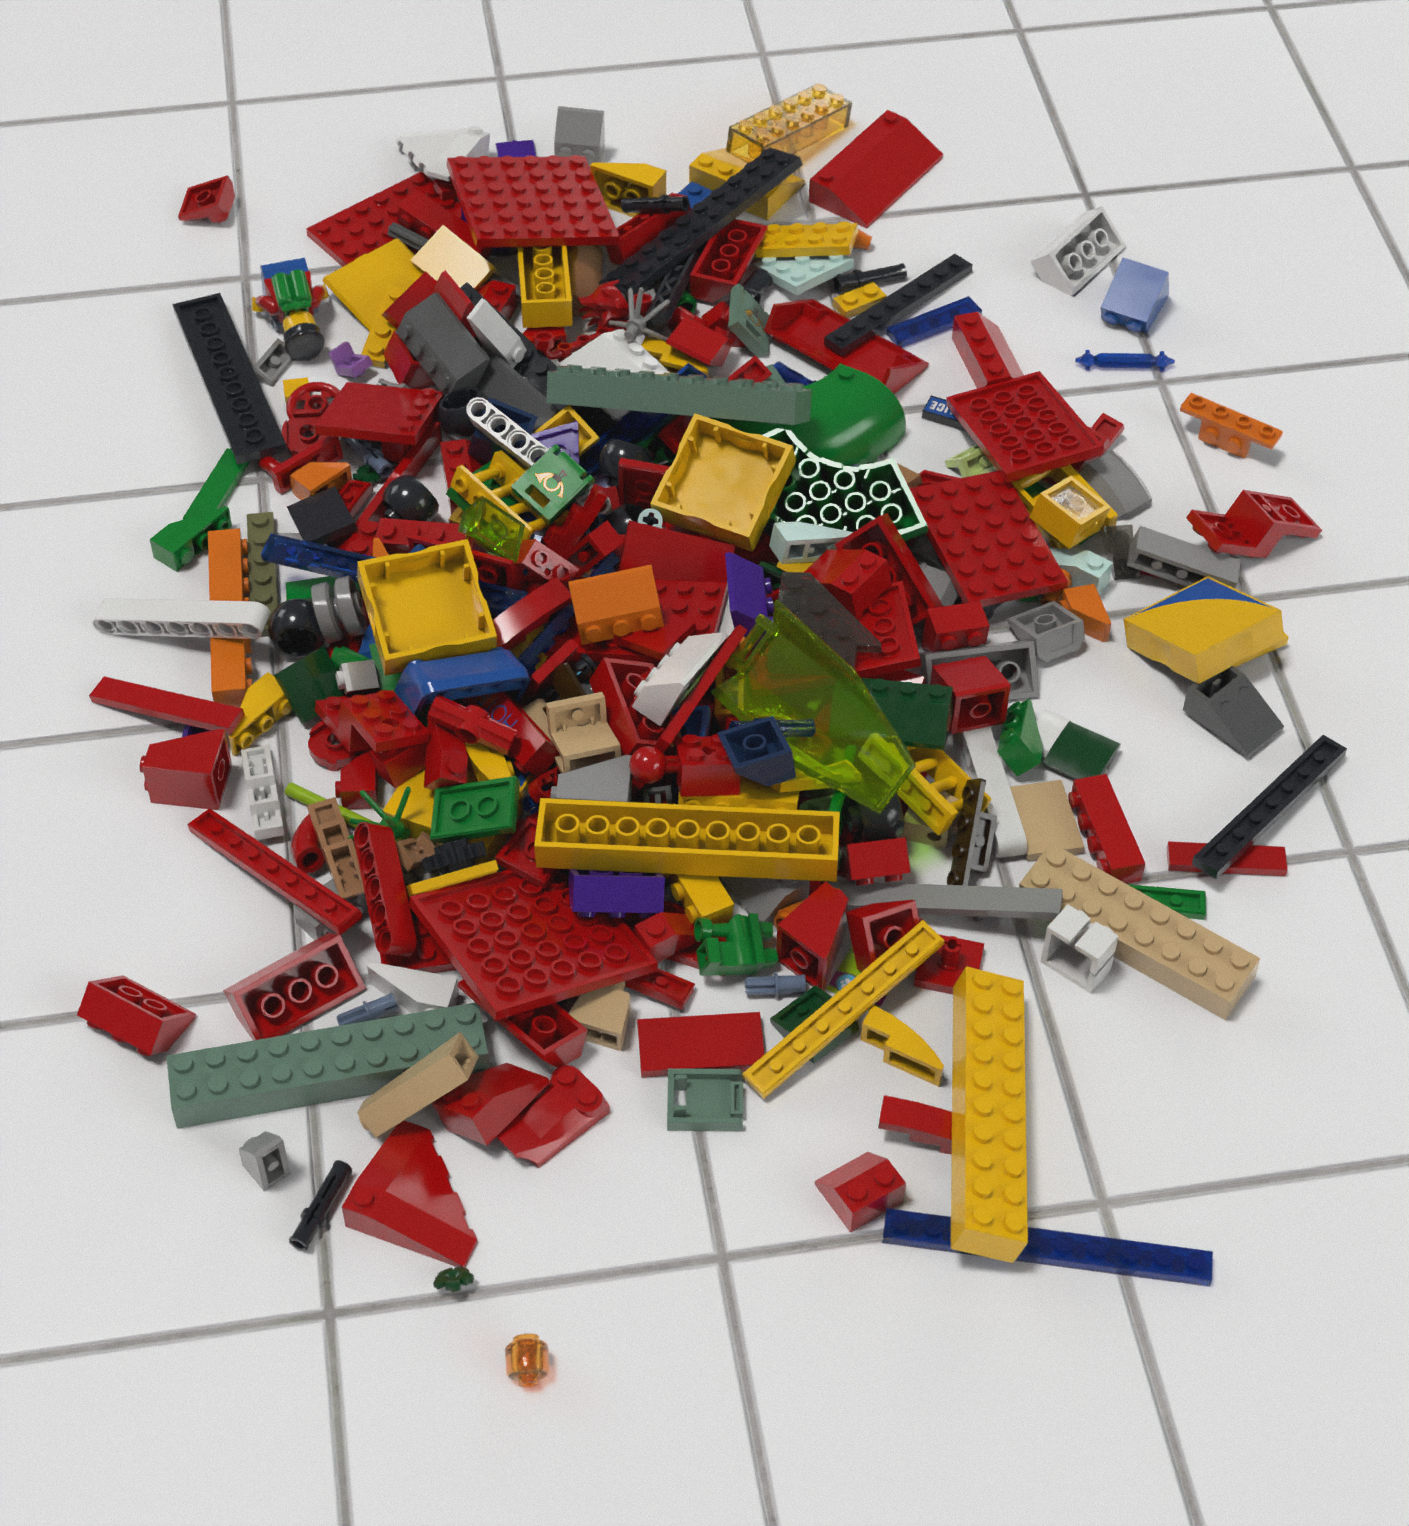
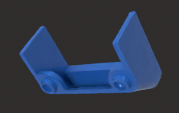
(462, 678)

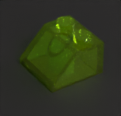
(492, 529)

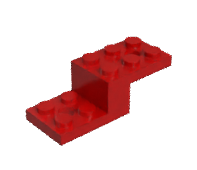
(1253, 524)
(371, 721)

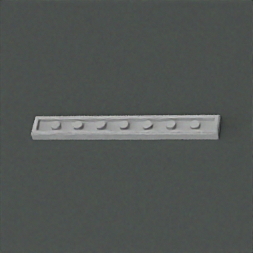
(959, 899)

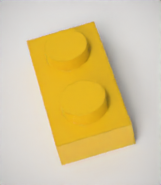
(858, 300)

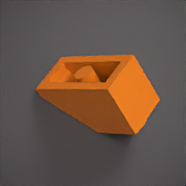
(319, 477)
(1088, 606)

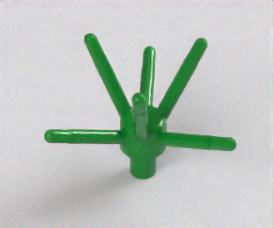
(393, 822)

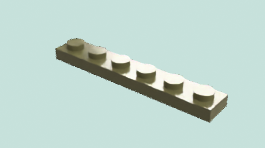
(261, 573)

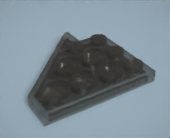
(826, 616)

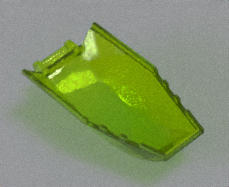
(804, 678)

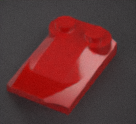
(555, 1116)

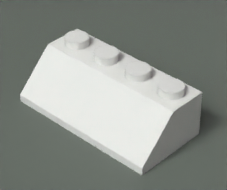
(1079, 252)
(676, 676)

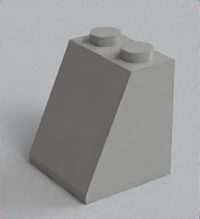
(597, 782)

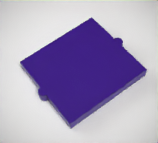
(516, 148)

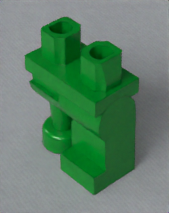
(743, 947)

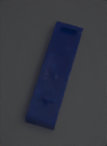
(930, 322)

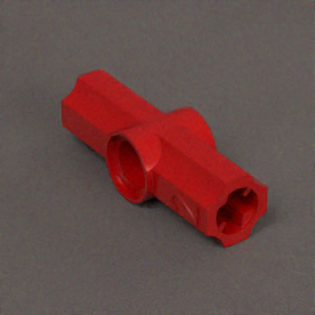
(472, 724)

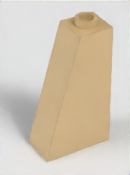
(419, 1085)

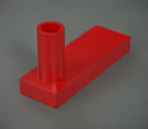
(323, 451)

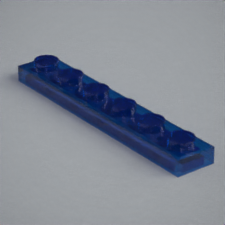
(559, 622)

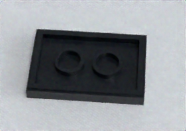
(322, 517)

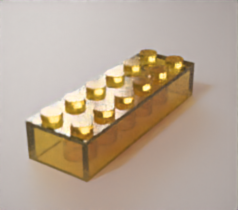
(790, 124)

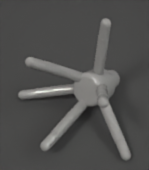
(636, 322)

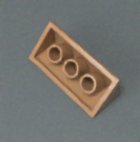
(585, 272)

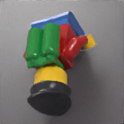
(292, 300)

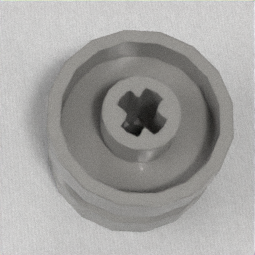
(339, 609)

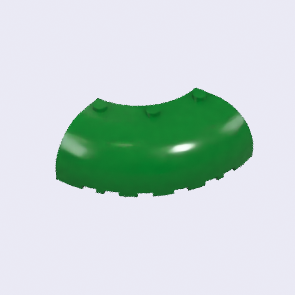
(849, 421)
(844, 496)

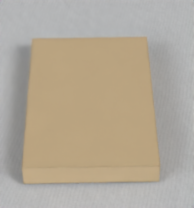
(1046, 818)

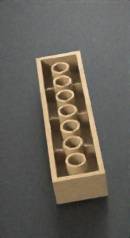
(1151, 934)

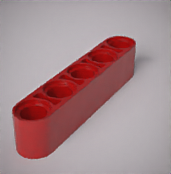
(384, 889)

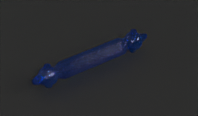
(1124, 360)

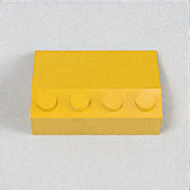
(716, 166)

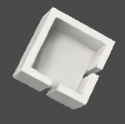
(1079, 948)

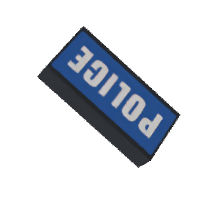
(937, 411)

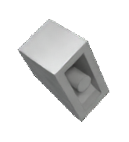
(265, 1159)

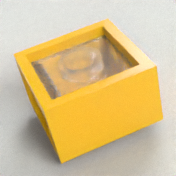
(1069, 512)

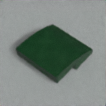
(308, 682)
(1081, 752)
(800, 1009)

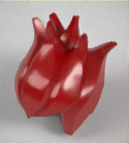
(604, 305)

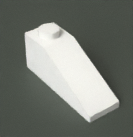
(496, 334)
(414, 988)

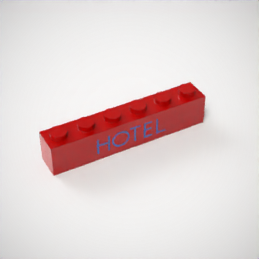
(531, 746)

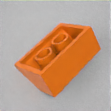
(616, 604)

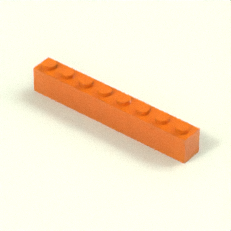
(228, 583)

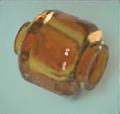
(527, 1360)

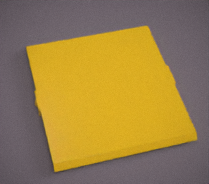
(364, 280)

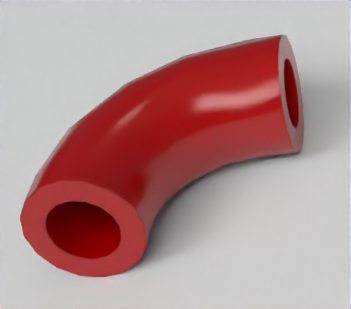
(306, 847)

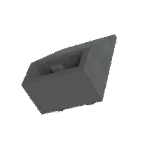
(1233, 710)

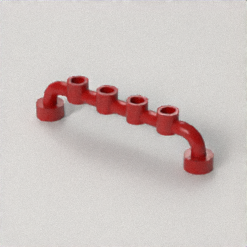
(545, 340)

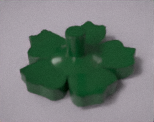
(366, 474)
(453, 1279)

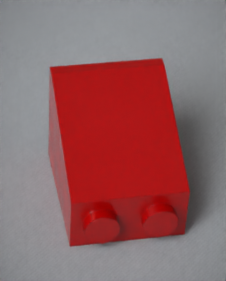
(978, 692)
(188, 770)
(813, 935)

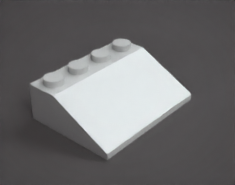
(615, 352)

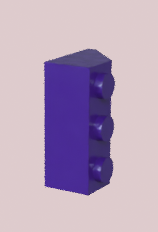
(747, 592)
(615, 893)

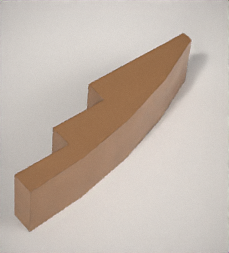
(337, 848)

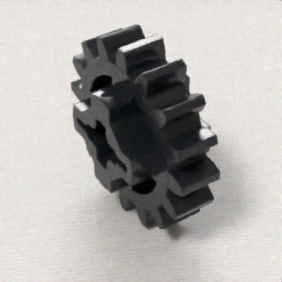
(454, 856)

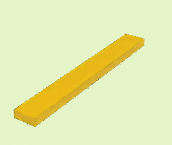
(842, 1009)

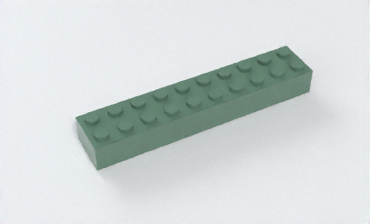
(679, 394)
(312, 1064)

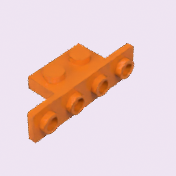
(1229, 428)

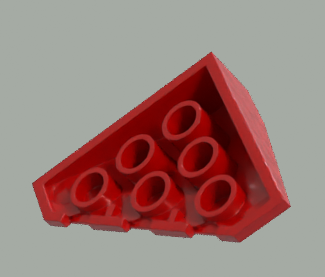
(409, 1200)

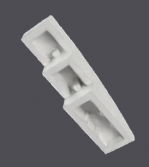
(262, 792)

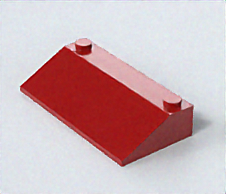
(874, 170)
(806, 324)

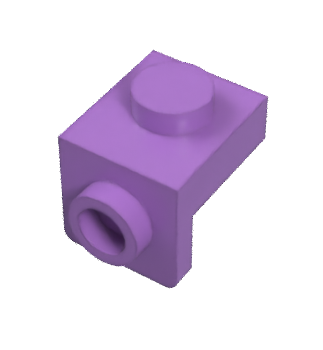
(348, 363)

